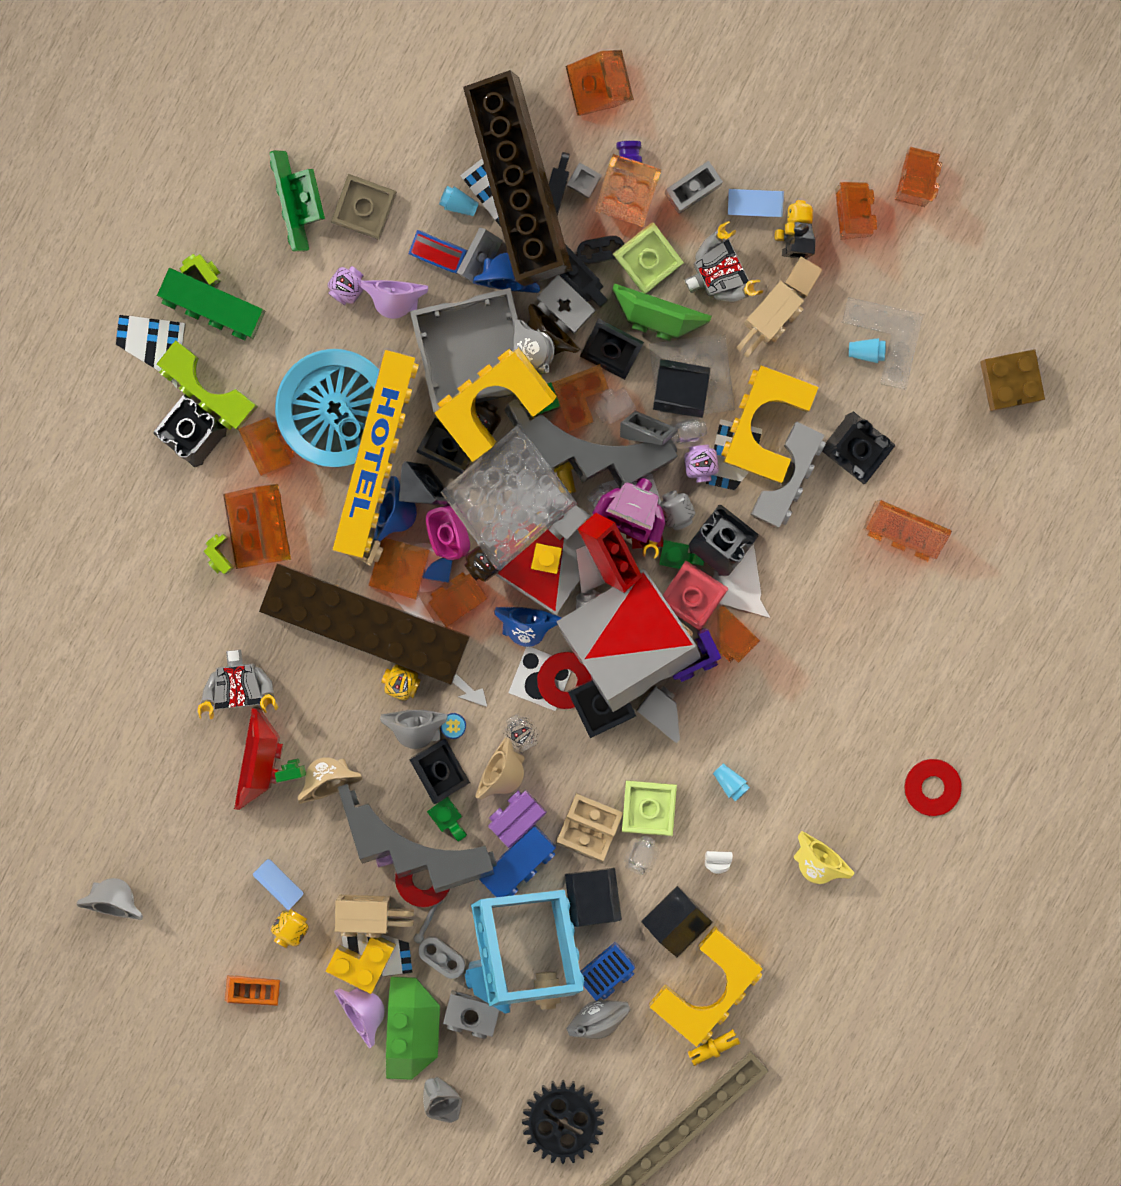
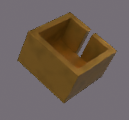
(1012, 379)

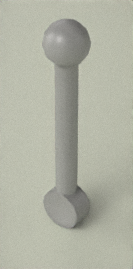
(418, 938)

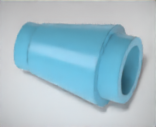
(458, 201)
(868, 350)
(731, 782)

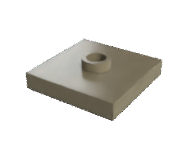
(363, 206)

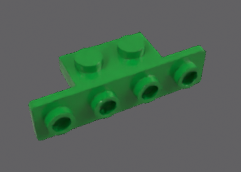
(298, 199)

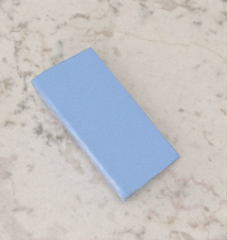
(278, 884)

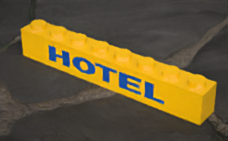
(374, 452)

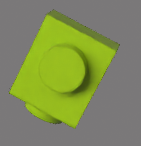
(208, 270)
(218, 560)

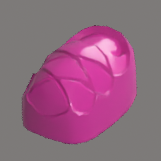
(447, 533)

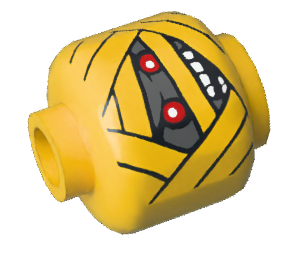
(400, 682)
(289, 928)

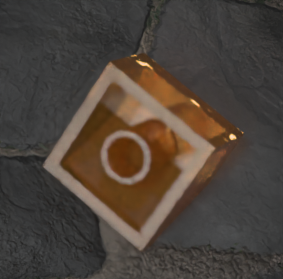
(599, 82)
(854, 210)
(266, 446)
(400, 568)
(733, 636)

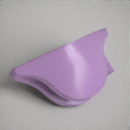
(394, 298)
(364, 1012)

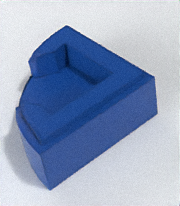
(439, 570)

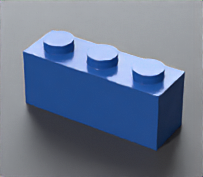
(520, 863)

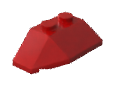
(259, 759)

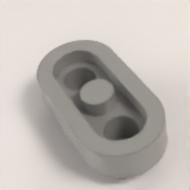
(441, 957)

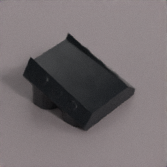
(681, 388)
(190, 431)
(858, 447)
(723, 541)
(593, 897)

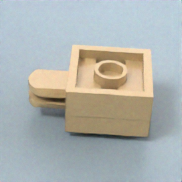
(770, 316)
(368, 915)

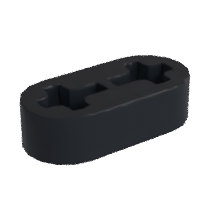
(600, 243)

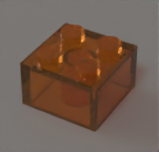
(628, 190)

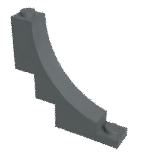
(590, 459)
(377, 840)

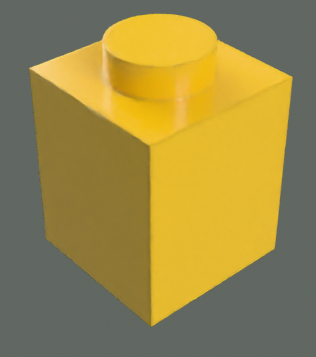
(546, 558)

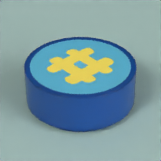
(454, 726)

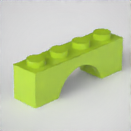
(181, 365)

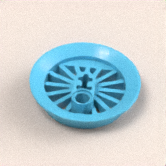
(300, 380)

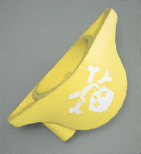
(819, 862)

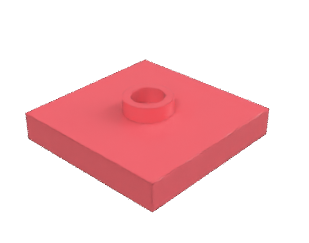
(694, 595)

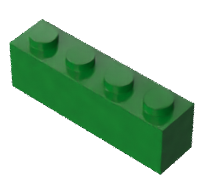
(211, 303)

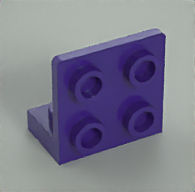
(706, 645)

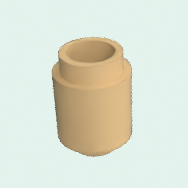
(545, 980)

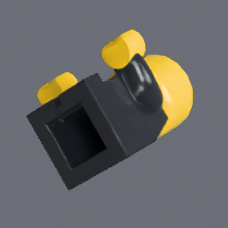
(798, 231)

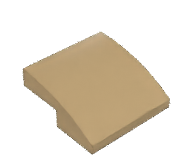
(589, 828)

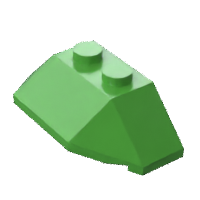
(658, 314)
(410, 1028)

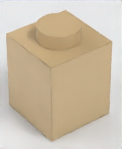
(803, 277)

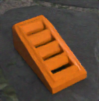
(242, 980)

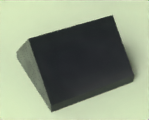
(611, 349)
(443, 448)
(420, 485)
(439, 771)
(676, 922)

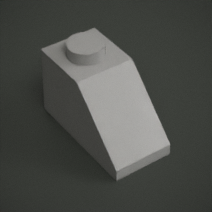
(661, 711)

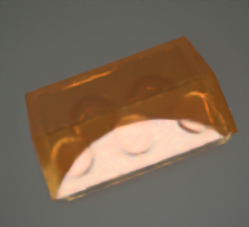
(257, 526)
(906, 530)

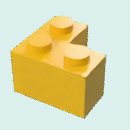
(365, 969)

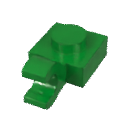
(675, 555)
(290, 771)
(446, 816)

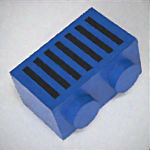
(607, 971)

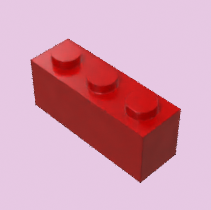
(609, 552)

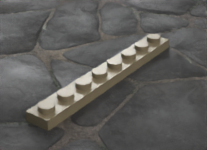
(689, 1123)

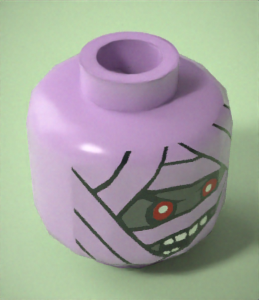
(346, 285)
(701, 463)

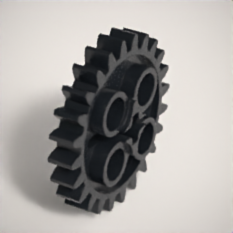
(575, 1102)

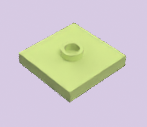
(648, 258)
(649, 808)

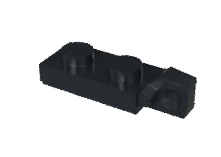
(583, 280)

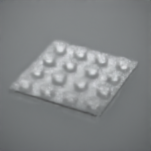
(508, 497)

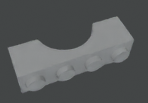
(802, 445)

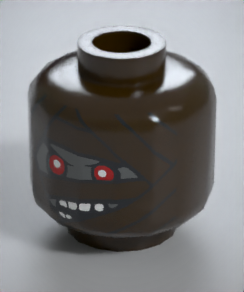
(488, 416)
(480, 565)

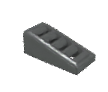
(646, 429)

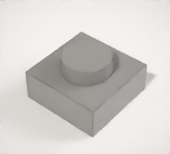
(584, 180)

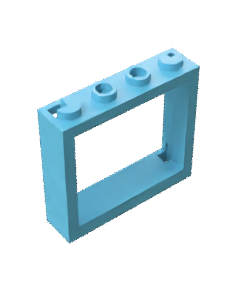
(491, 957)

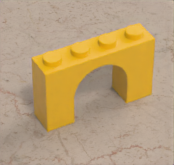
(513, 373)
(744, 450)
(697, 1021)

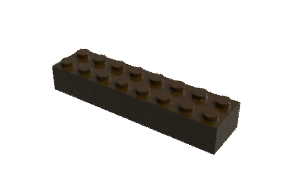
(517, 178)
(364, 623)

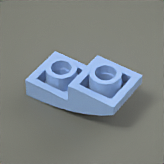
(755, 202)

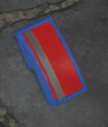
(437, 251)

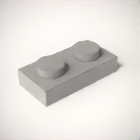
(483, 246)

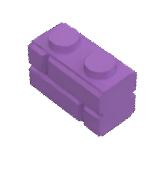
(516, 818)

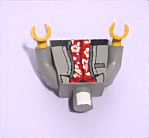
(720, 269)
(236, 686)

